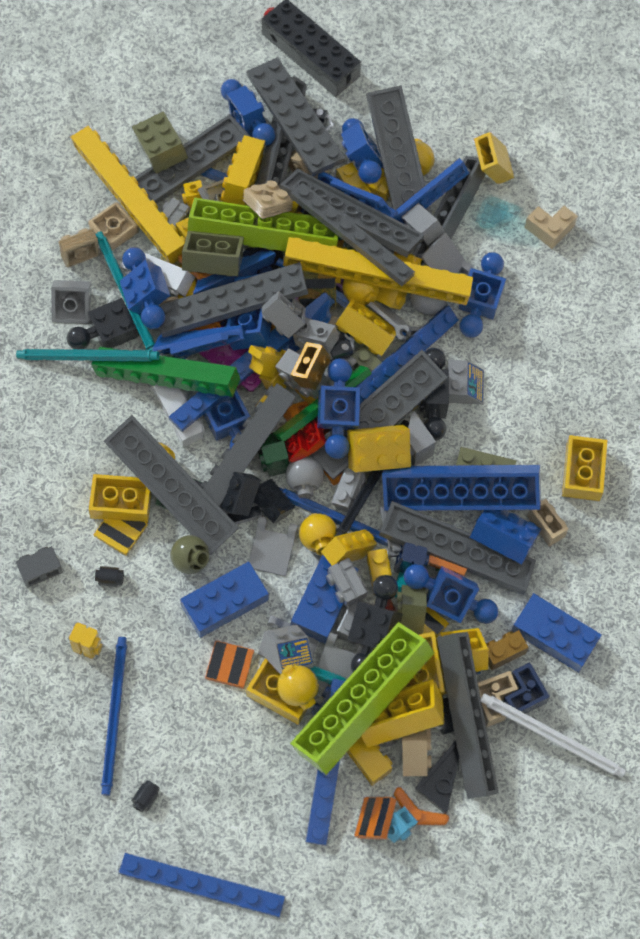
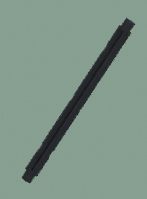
(361, 498)

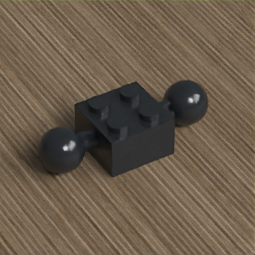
(109, 323)
(437, 403)
(374, 621)

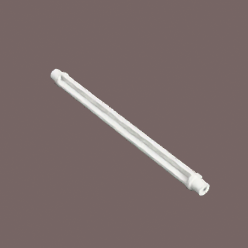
(552, 735)

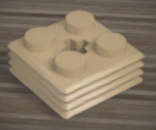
(267, 199)
(117, 217)
(79, 247)

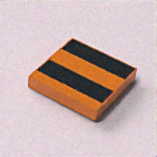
(229, 664)
(375, 817)

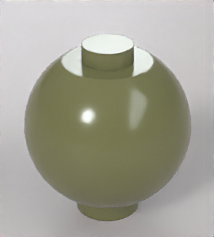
(189, 554)

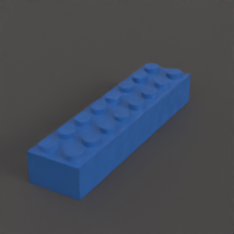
(464, 487)

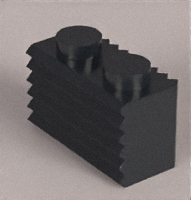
(241, 493)
(273, 501)

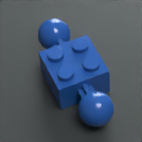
(247, 110)
(361, 150)
(144, 288)
(484, 294)
(338, 408)
(227, 417)
(451, 594)

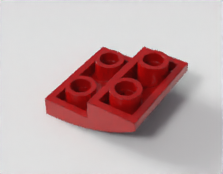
(305, 441)

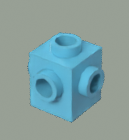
(400, 825)

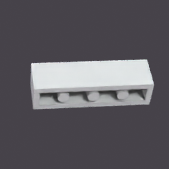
(176, 279)
(170, 401)

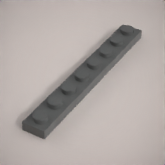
(352, 234)

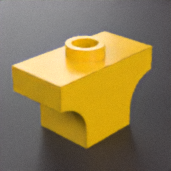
(264, 360)

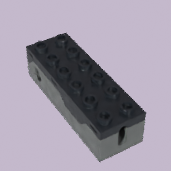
(310, 47)

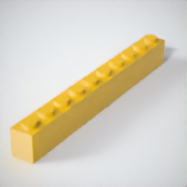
(128, 193)
(355, 267)

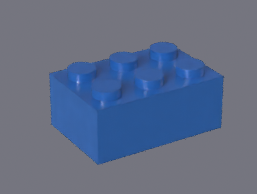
(506, 533)

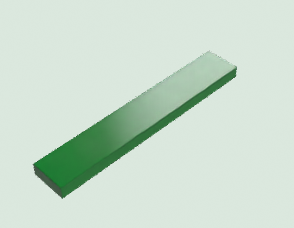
(311, 410)

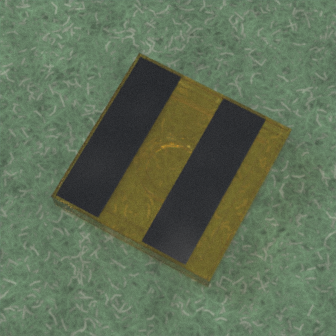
(316, 286)

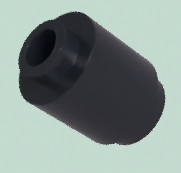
(109, 576)
(145, 796)

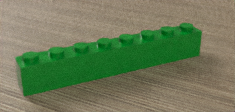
(173, 374)

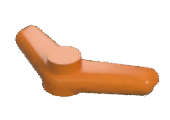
(421, 816)

